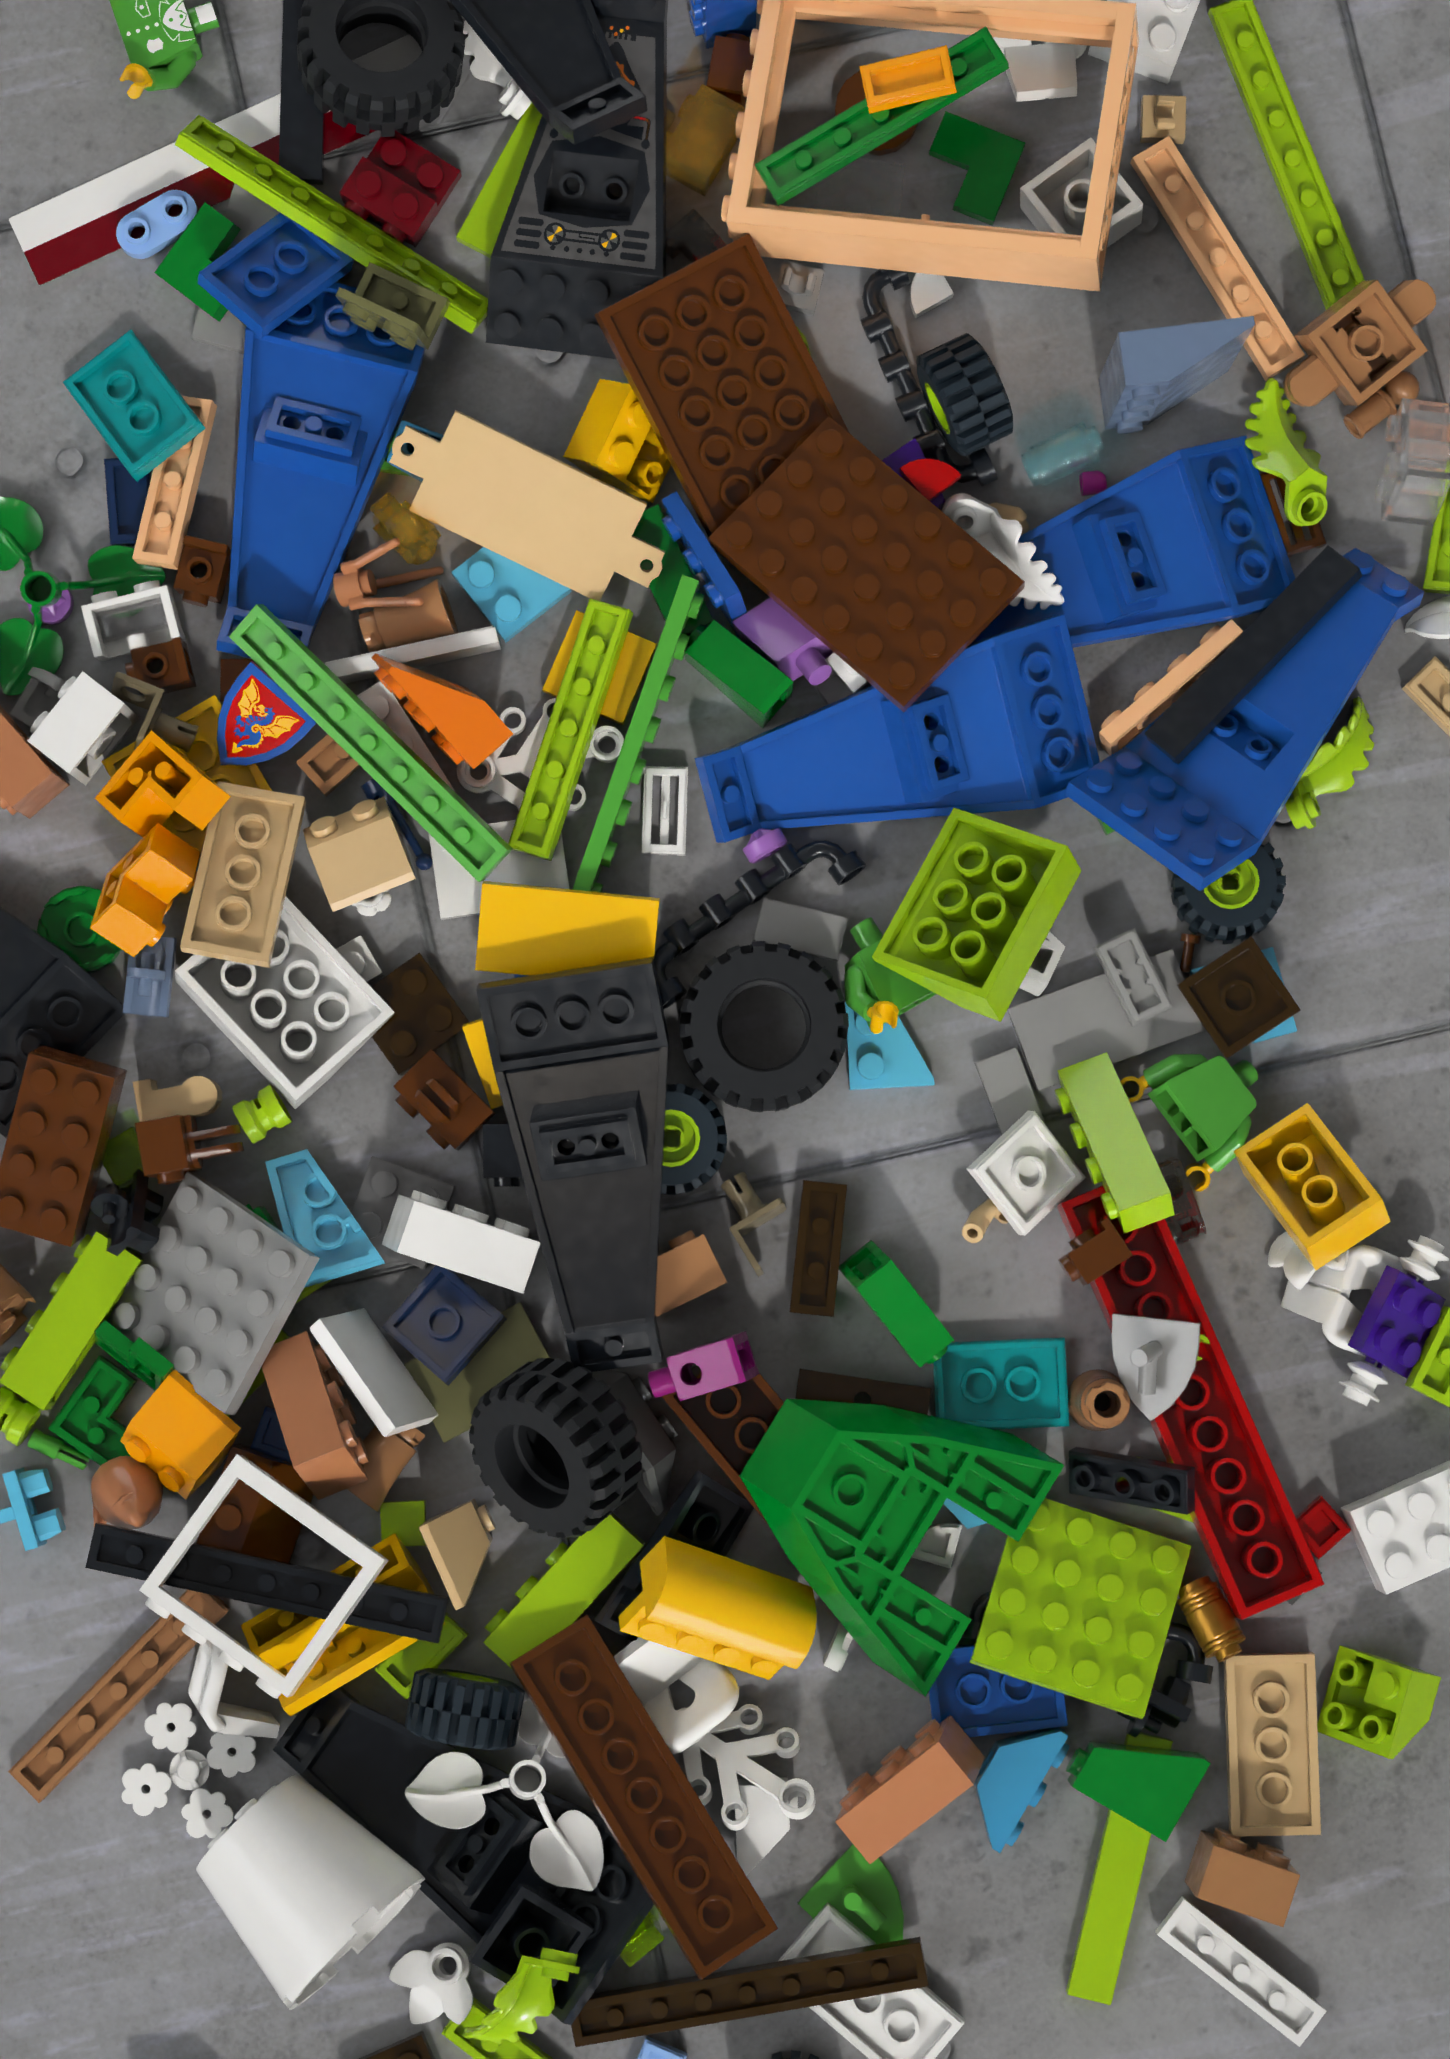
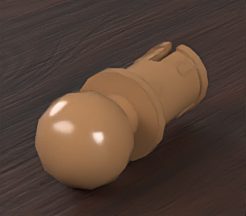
(1381, 404)

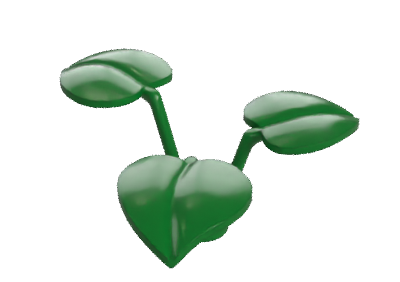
(27, 644)

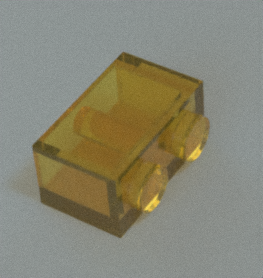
(701, 139)

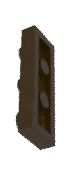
(818, 1248)

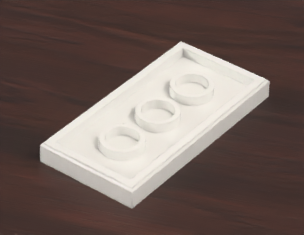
(883, 2025)

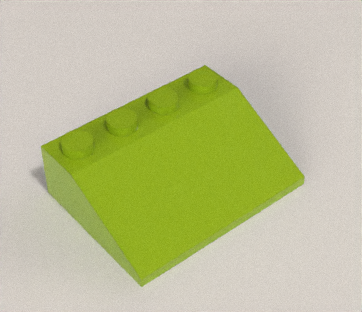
(978, 912)

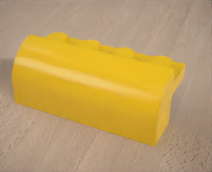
(721, 1610)
(283, 1635)

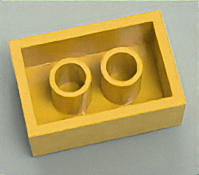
(1312, 1186)

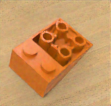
(462, 720)

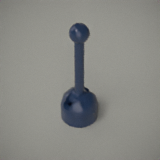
(375, 791)

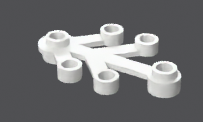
(525, 759)
(735, 1759)

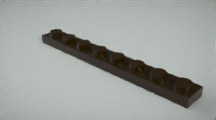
(751, 1991)

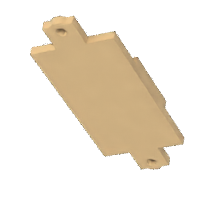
(527, 506)

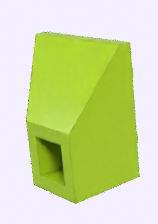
(1376, 1702)

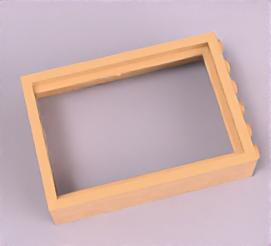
(924, 243)

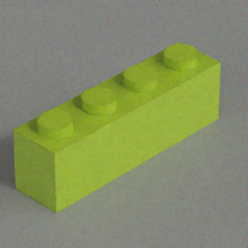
(1115, 1143)
(66, 1329)
(564, 1590)

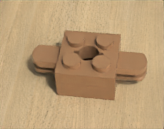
(1360, 343)

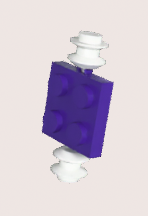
(1396, 1321)

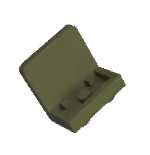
(395, 305)

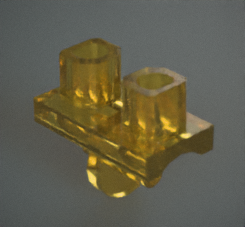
(415, 533)

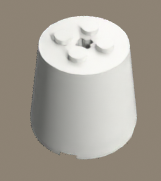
(304, 1885)

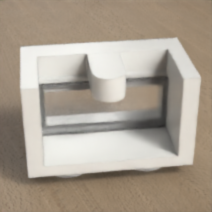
(131, 620)

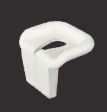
(1041, 69)
(1328, 1293)
(655, 1667)
(221, 1717)

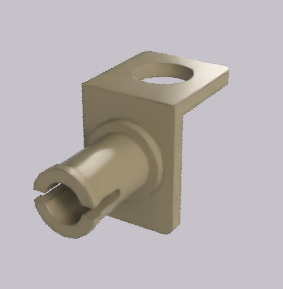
(167, 727)
(751, 1212)

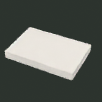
(461, 893)
(373, 1372)

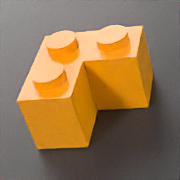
(156, 784)
(143, 889)

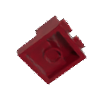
(400, 187)

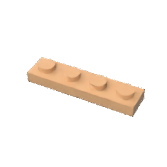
(173, 496)
(1154, 698)

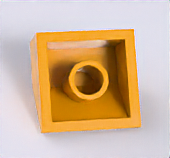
(180, 1435)

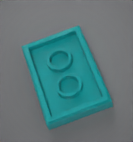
(134, 405)
(1003, 1383)

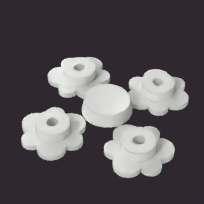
(188, 1771)

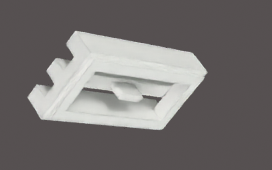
(663, 848)

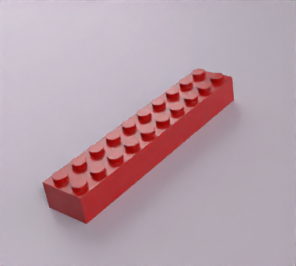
(1237, 1492)

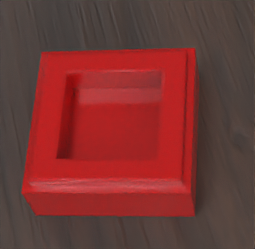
(1321, 1526)

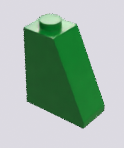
(738, 672)
(896, 1304)
(1139, 1782)

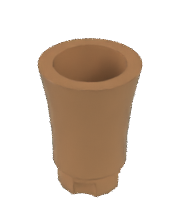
(406, 625)
(1082, 1396)
(387, 1460)

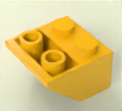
(618, 442)

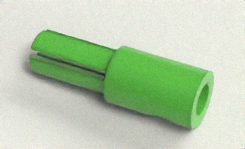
(52, 1446)

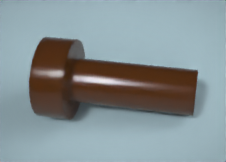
(1188, 950)

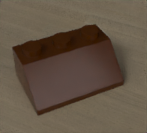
(250, 1521)

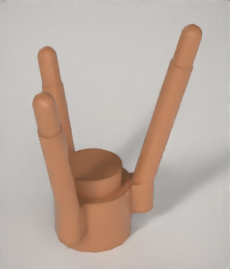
(356, 586)

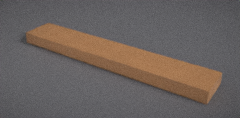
(111, 1698)

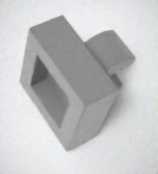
(799, 286)

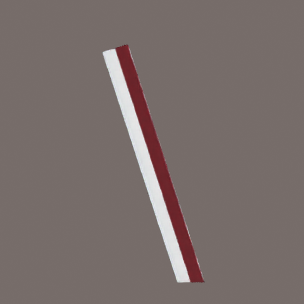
(84, 220)

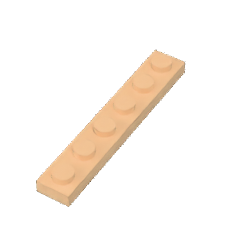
(1216, 256)

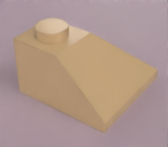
(459, 1547)

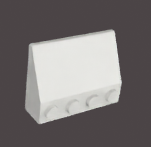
(291, 1018)

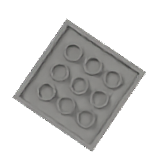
(214, 1291)

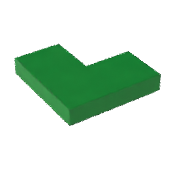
(986, 157)
(197, 247)
(135, 1356)
(88, 1413)

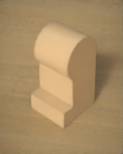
(195, 1097)

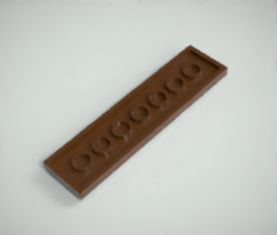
(643, 1797)

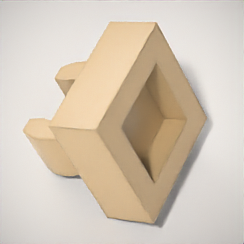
(1162, 118)

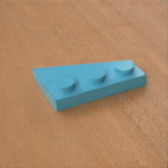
(319, 1218)

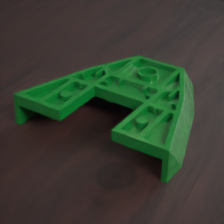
(855, 1496)

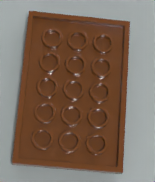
(719, 375)
(866, 563)

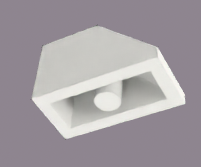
(765, 1825)

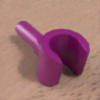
(1092, 482)

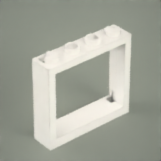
(233, 1652)

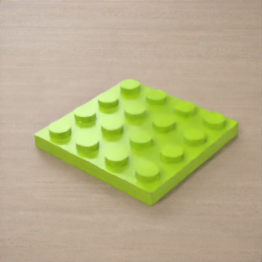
(1082, 1607)

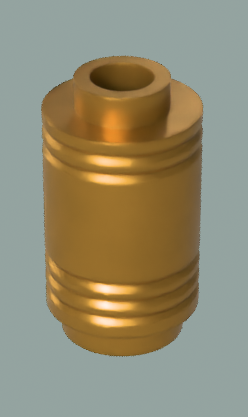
(1211, 1619)

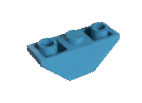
(1014, 1779)

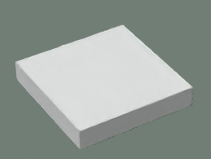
(1026, 1173)

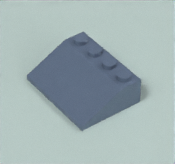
(1164, 366)

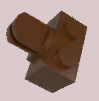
(443, 1101)
(173, 1146)

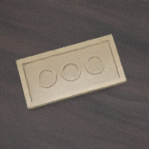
(243, 876)
(1272, 1744)

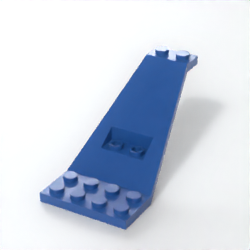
(298, 486)
(1191, 540)
(1000, 722)
(1232, 786)

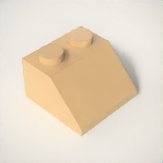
(358, 853)

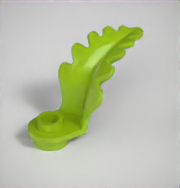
(1286, 457)
(1332, 767)
(525, 1997)

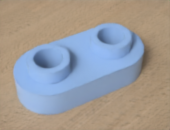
(159, 227)

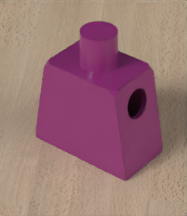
(721, 1365)

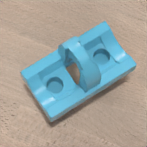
(32, 1526)

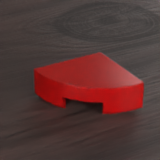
(929, 476)

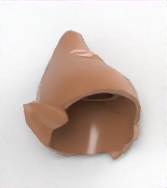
(125, 1493)

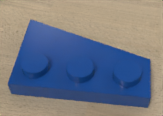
(703, 559)

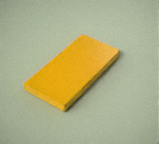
(561, 929)

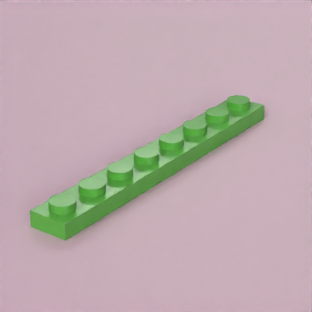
(642, 729)
(370, 742)

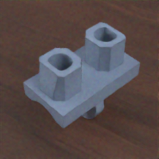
(150, 979)

